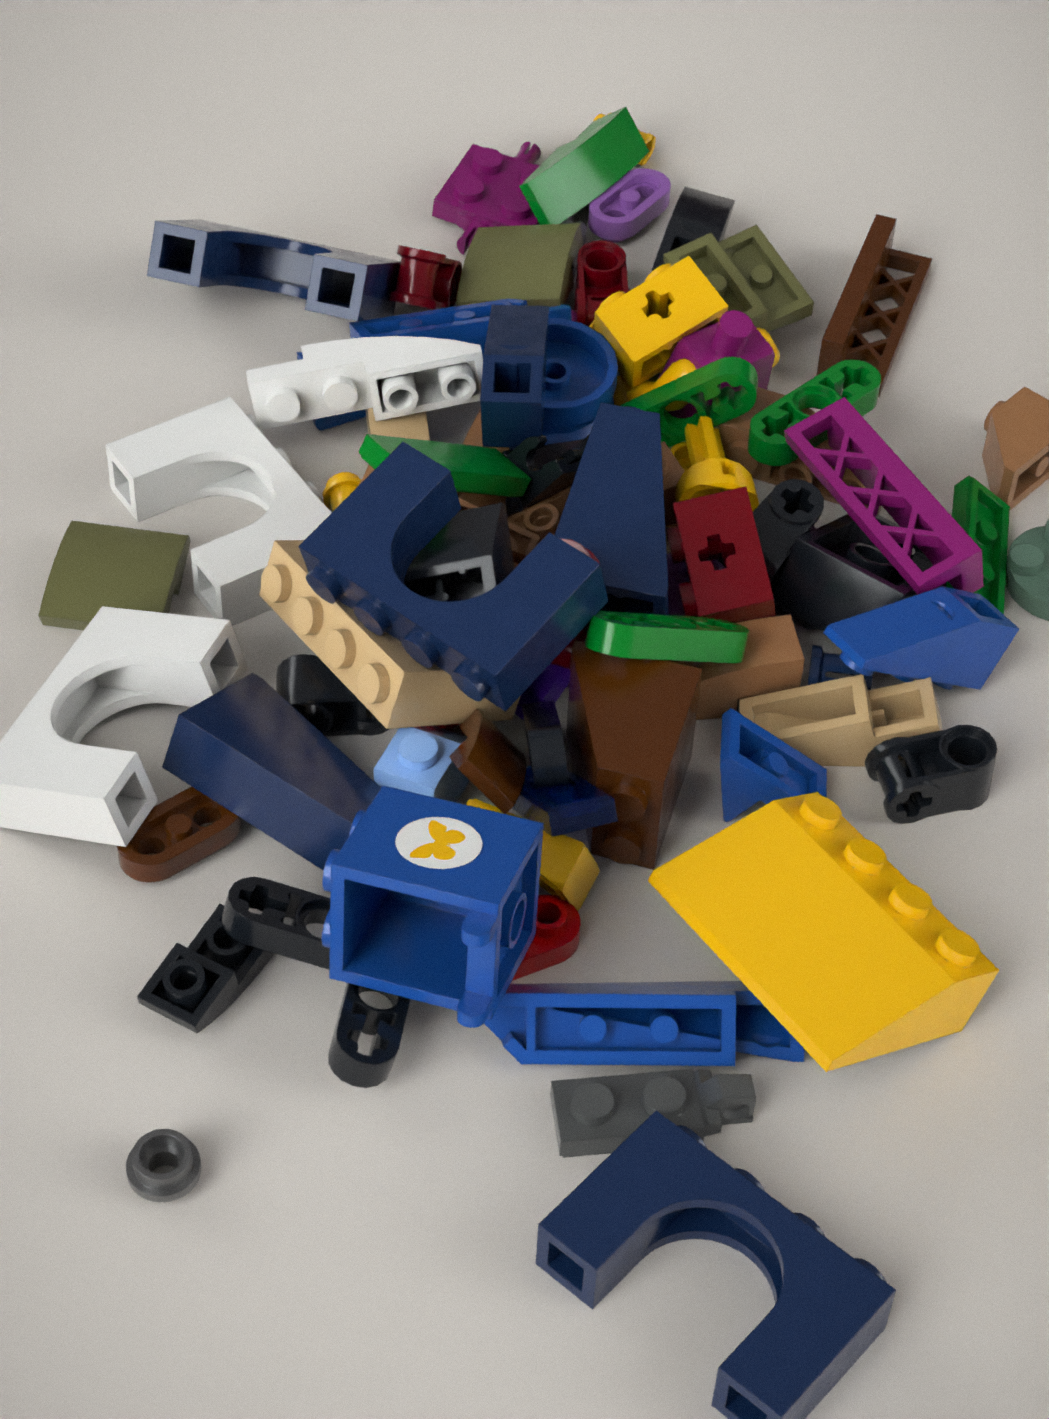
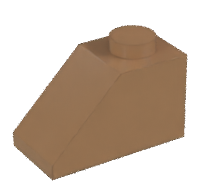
(1017, 446)

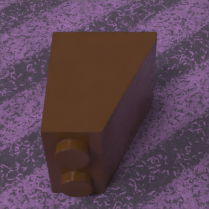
(633, 740)

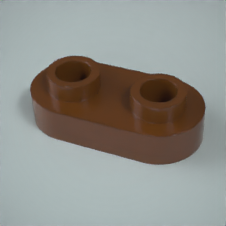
(177, 836)

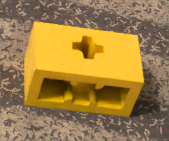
(655, 316)

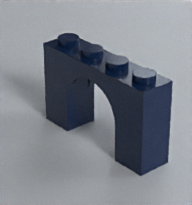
(328, 277)
(486, 643)
(673, 1189)

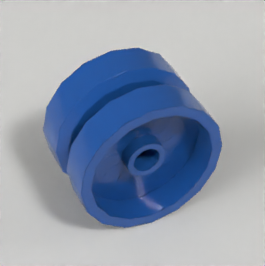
(578, 378)

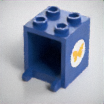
(433, 901)

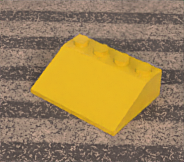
(827, 932)

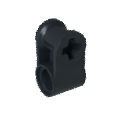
(782, 518)
(323, 698)
(937, 772)

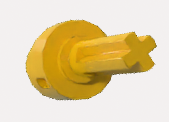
(709, 468)

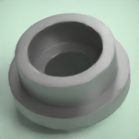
(160, 1149)

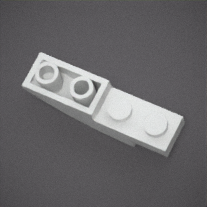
(356, 374)

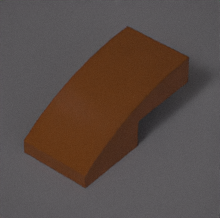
(490, 761)

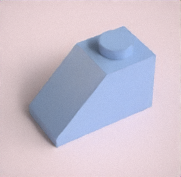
(421, 763)

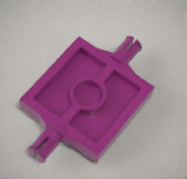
(487, 191)

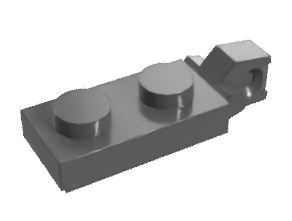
(603, 1111)

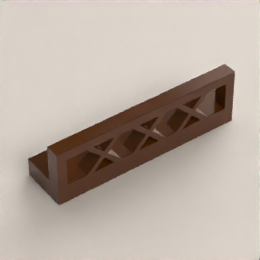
(857, 308)

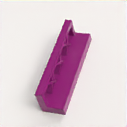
(894, 488)

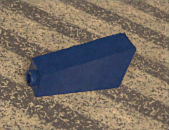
(620, 508)
(270, 768)

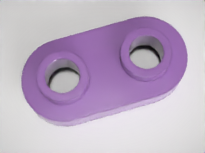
(629, 205)

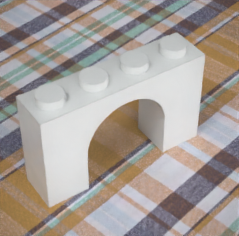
(218, 454)
(115, 664)

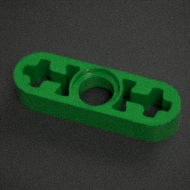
(697, 389)
(767, 427)
(666, 637)

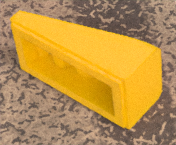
(565, 867)

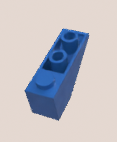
(934, 634)

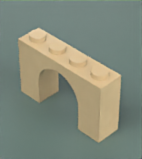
(368, 664)

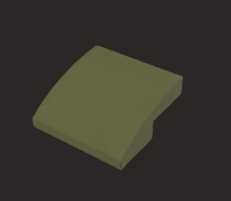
(520, 264)
(749, 277)
(112, 569)

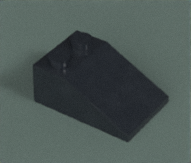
(840, 575)

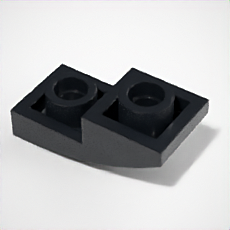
(205, 978)

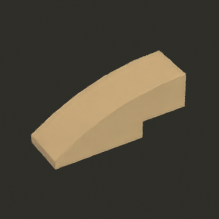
(844, 720)

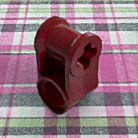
(598, 275)
(426, 279)

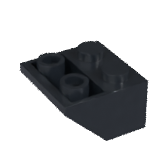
(464, 557)

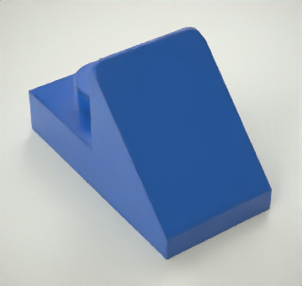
(761, 767)

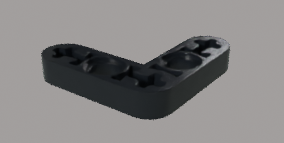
(296, 942)

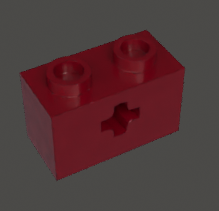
(725, 529)

